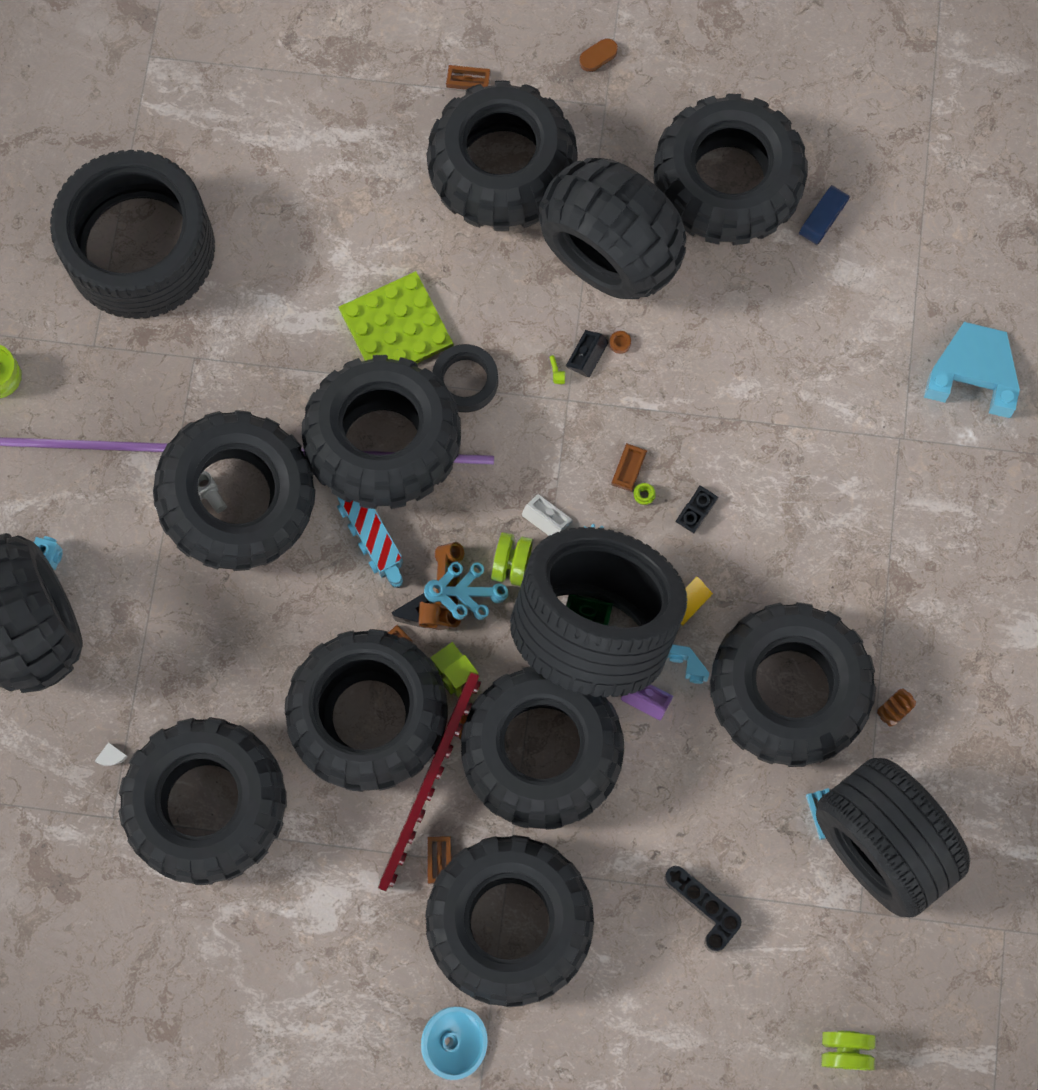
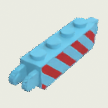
(374, 540)

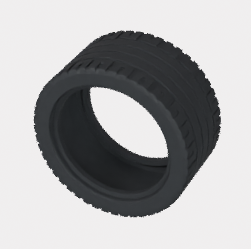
(115, 180)
(583, 652)

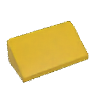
(697, 595)

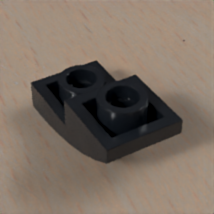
(697, 509)

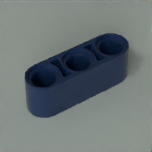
(824, 214)

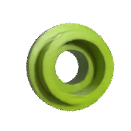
(644, 487)

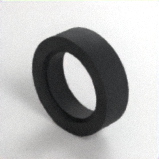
(475, 354)

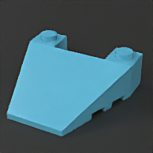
(981, 359)

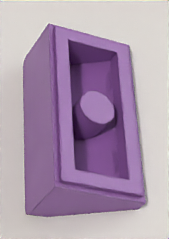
(650, 701)

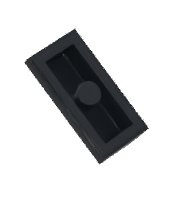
(587, 353)

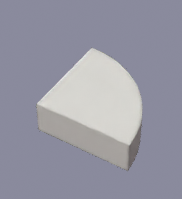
(110, 756)

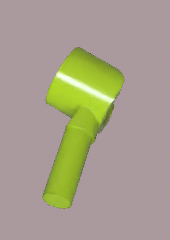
(558, 376)

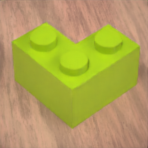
(453, 668)

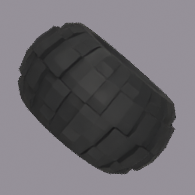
(491, 197)
(613, 228)
(36, 620)
(345, 662)
(530, 800)

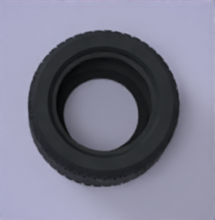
(893, 837)

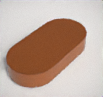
(598, 55)

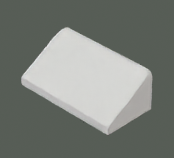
(545, 516)

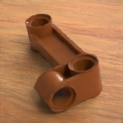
(437, 615)

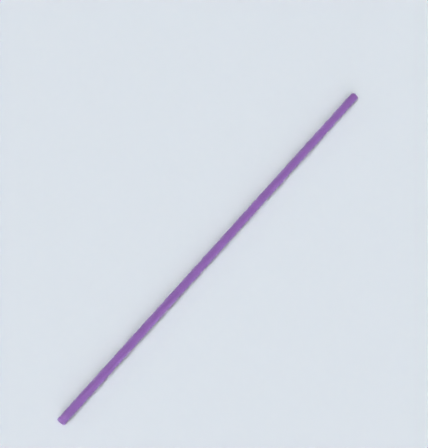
(159, 447)

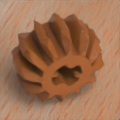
(896, 707)

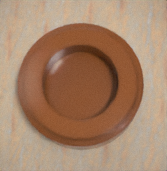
(620, 342)

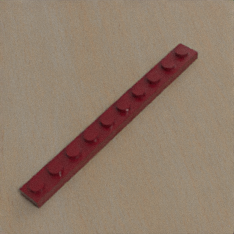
(426, 790)

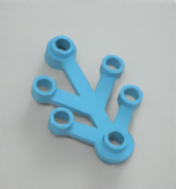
(463, 592)

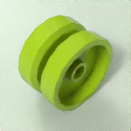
(9, 373)
(511, 559)
(848, 1050)

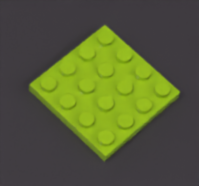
(397, 322)

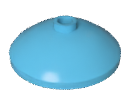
(466, 1043)

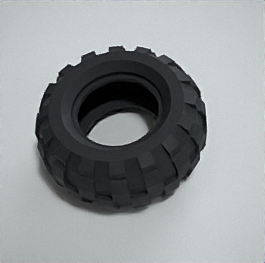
(740, 125)
(374, 387)
(243, 438)
(784, 738)
(237, 844)
(496, 863)

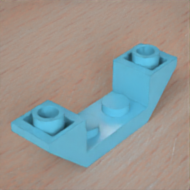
(695, 669)

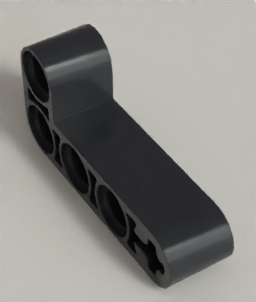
(699, 905)

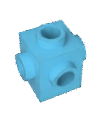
(53, 550)

